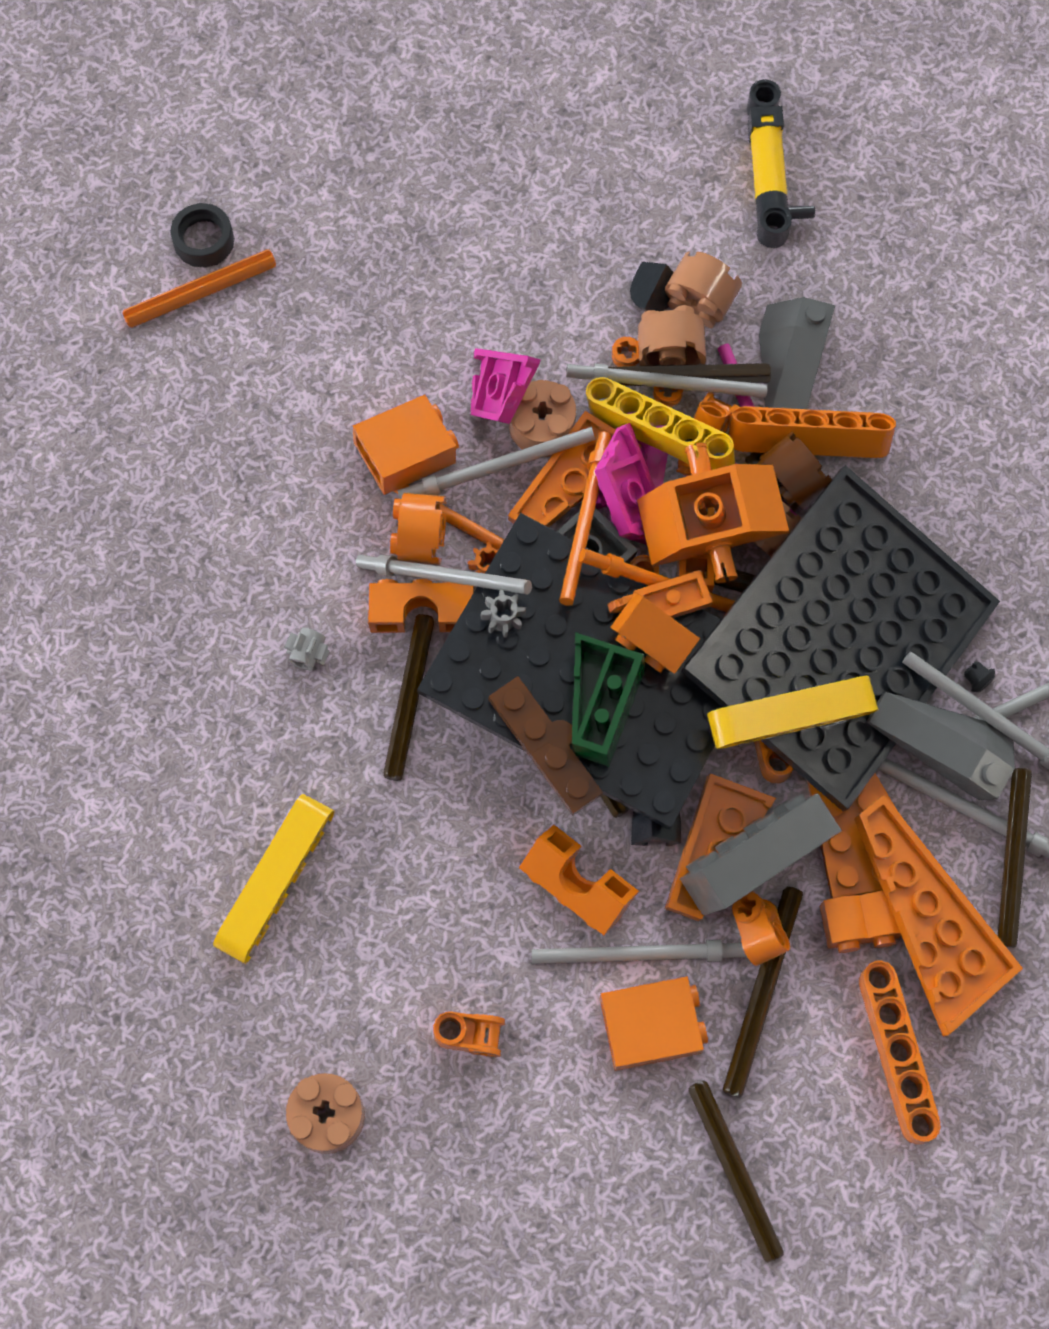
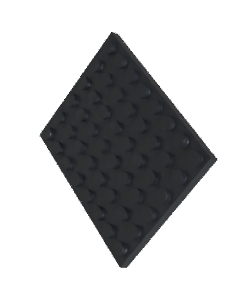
(839, 604)
(668, 723)

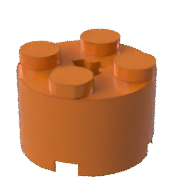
(419, 528)

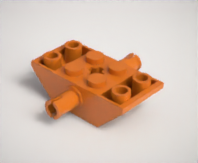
(745, 508)

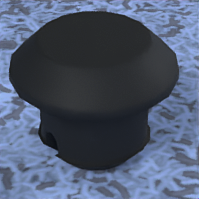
(979, 676)

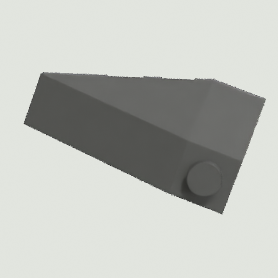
(793, 344)
(951, 743)

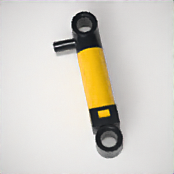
(766, 141)

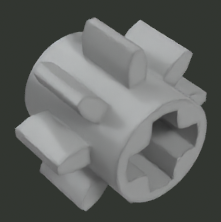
(500, 604)
(307, 649)

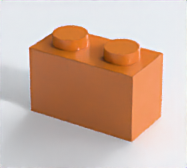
(654, 633)

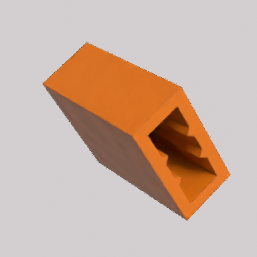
(405, 444)
(653, 1023)

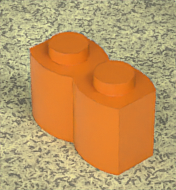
(858, 921)

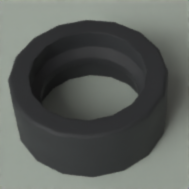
(208, 256)

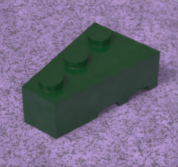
(603, 696)

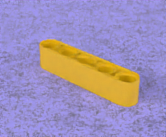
(652, 413)
(792, 712)
(272, 877)

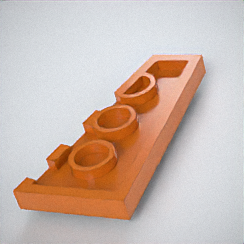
(562, 479)
(720, 814)

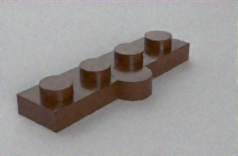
(546, 745)

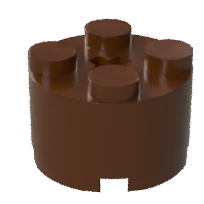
(796, 472)

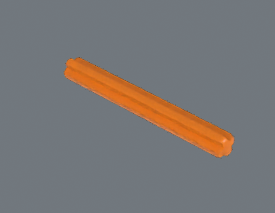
(199, 288)

